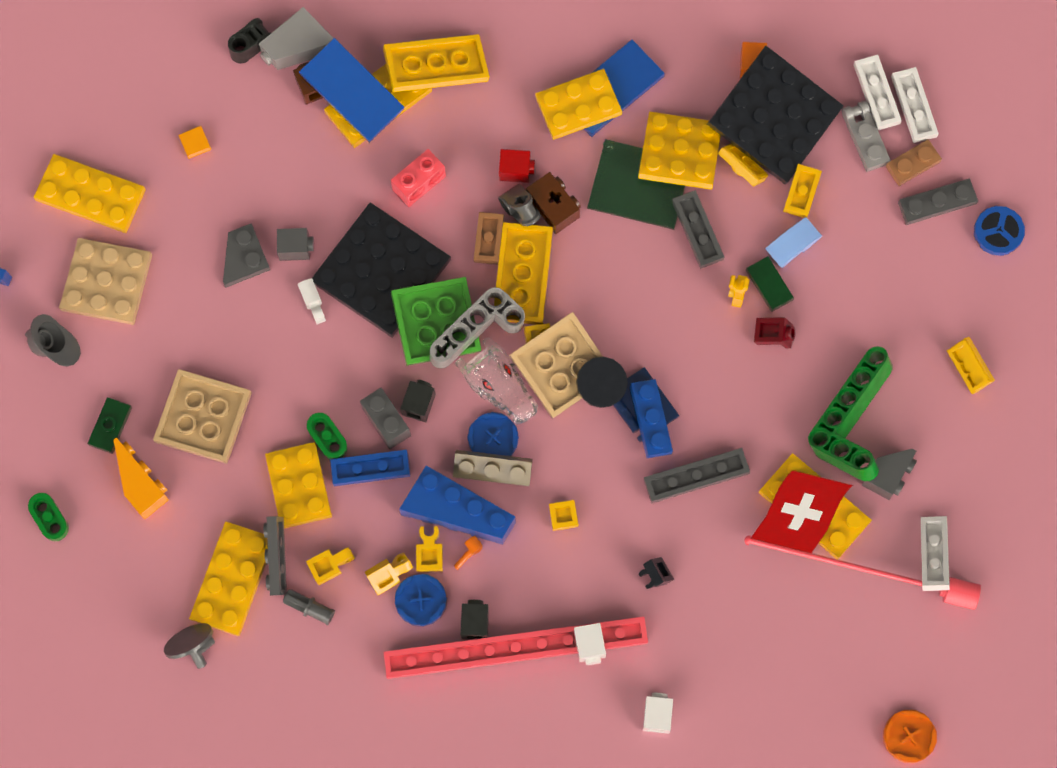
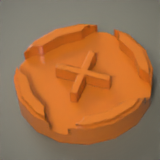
(909, 736)

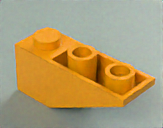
(137, 485)

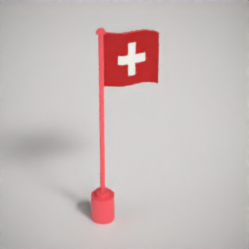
(802, 517)

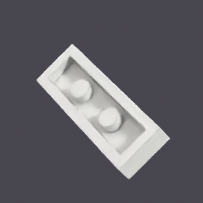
(877, 92)
(914, 105)
(935, 553)

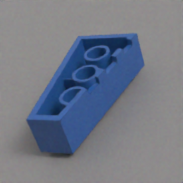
(450, 505)

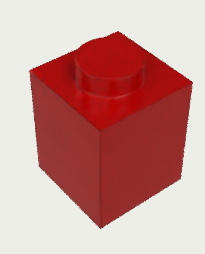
(515, 166)

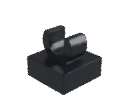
(657, 571)

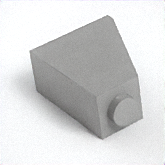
(294, 41)

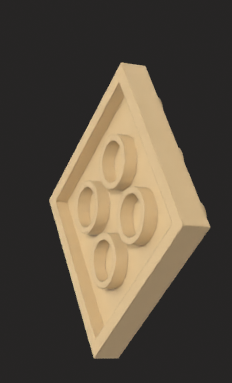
(105, 281)
(553, 362)
(202, 416)

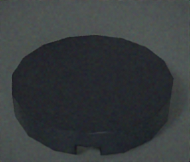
(601, 382)

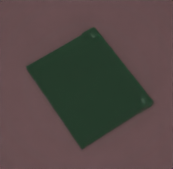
(624, 195)

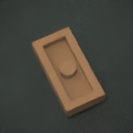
(913, 162)
(488, 238)

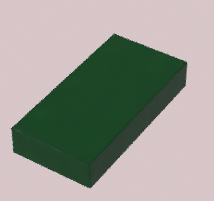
(769, 284)

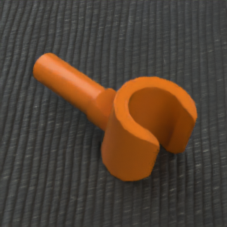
(474, 546)

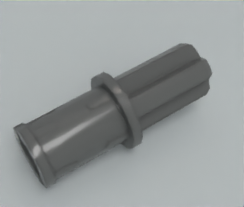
(308, 606)

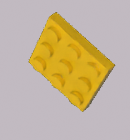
(679, 151)

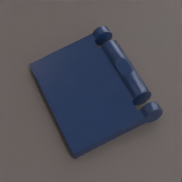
(626, 406)

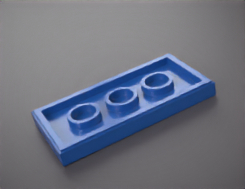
(630, 75)
(351, 90)

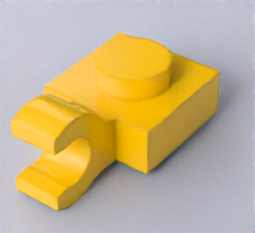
(737, 289)
(326, 566)
(384, 575)

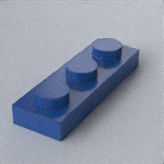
(651, 418)
(370, 468)

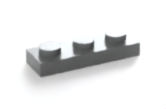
(938, 201)
(698, 229)
(275, 555)

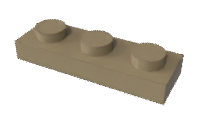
(492, 468)

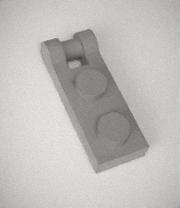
(866, 136)

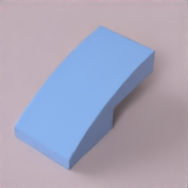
(793, 242)

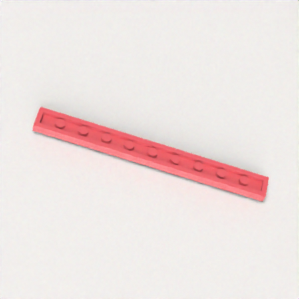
(507, 648)

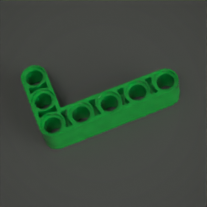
(849, 415)

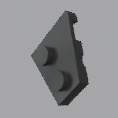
(243, 256)

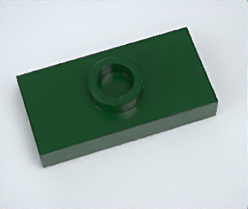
(109, 425)

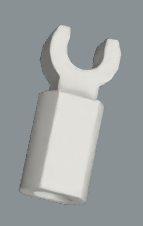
(312, 299)

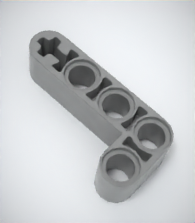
(473, 330)

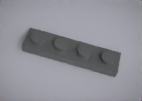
(696, 475)

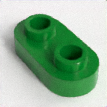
(326, 437)
(47, 519)

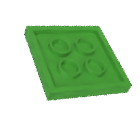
(426, 313)

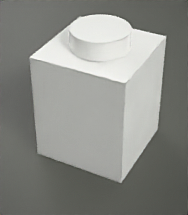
(590, 643)
(658, 713)

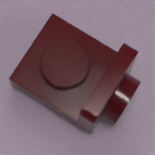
(774, 332)

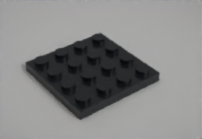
(775, 114)
(374, 260)

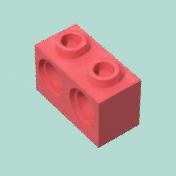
(418, 178)

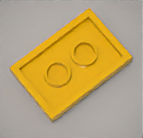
(578, 104)
(298, 485)

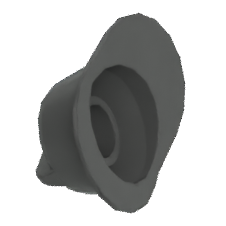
(53, 341)

